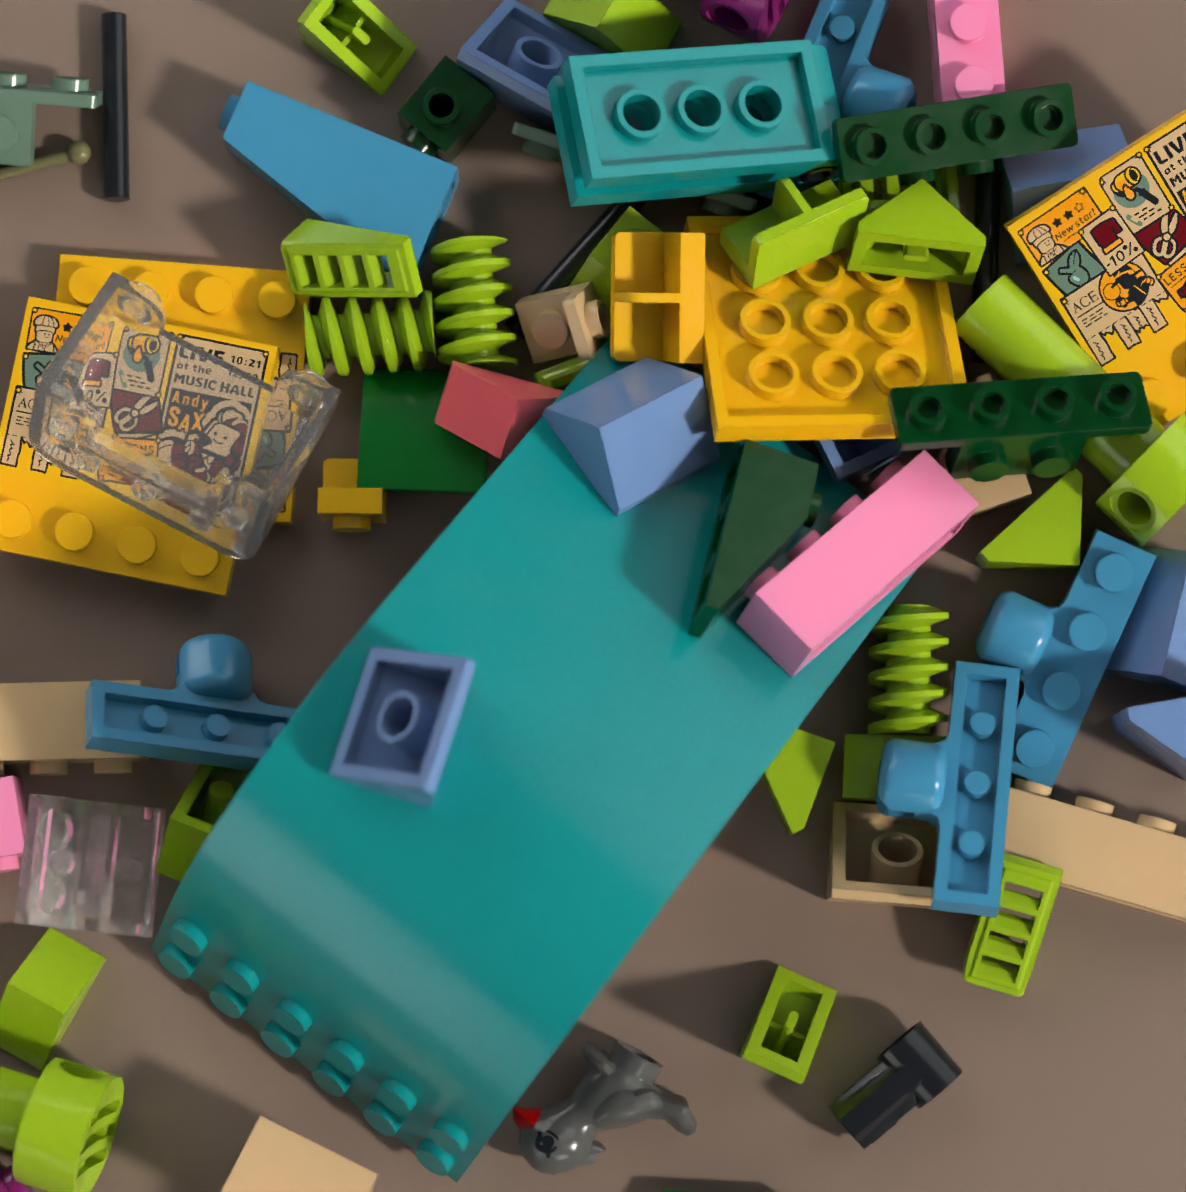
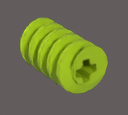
(471, 302)
(370, 334)
(907, 670)

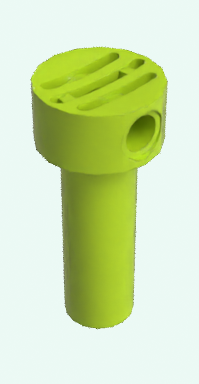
(1027, 344)
(59, 1124)

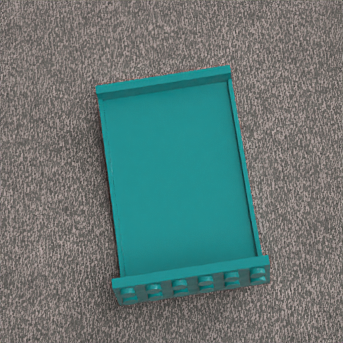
(590, 770)

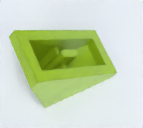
(617, 23)
(356, 40)
(918, 238)
(1044, 535)
(796, 777)
(46, 996)
(789, 1025)

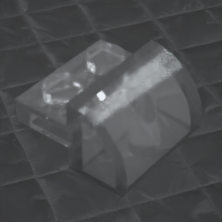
(90, 866)

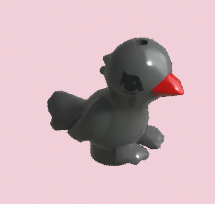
(609, 1096)

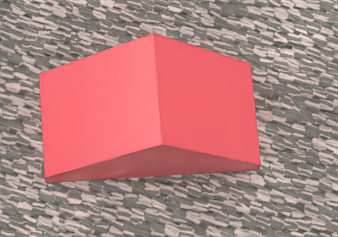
(491, 407)

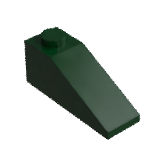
(757, 517)

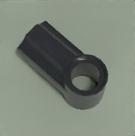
(907, 1076)

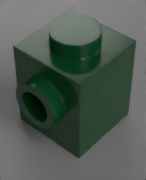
(445, 111)

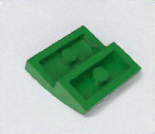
(404, 446)

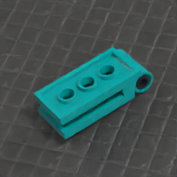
(694, 121)

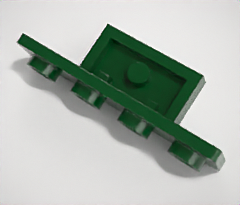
(954, 133)
(1018, 423)

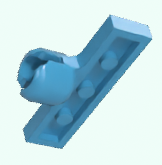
(849, 34)
(1062, 649)
(203, 721)
(961, 787)

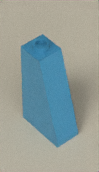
(339, 168)

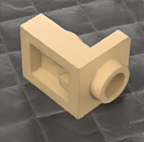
(564, 322)

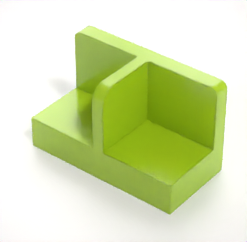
(793, 230)

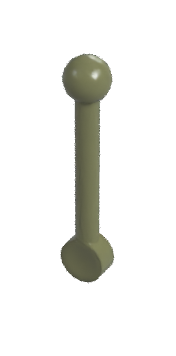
(76, 153)

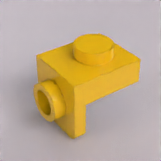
(346, 505)

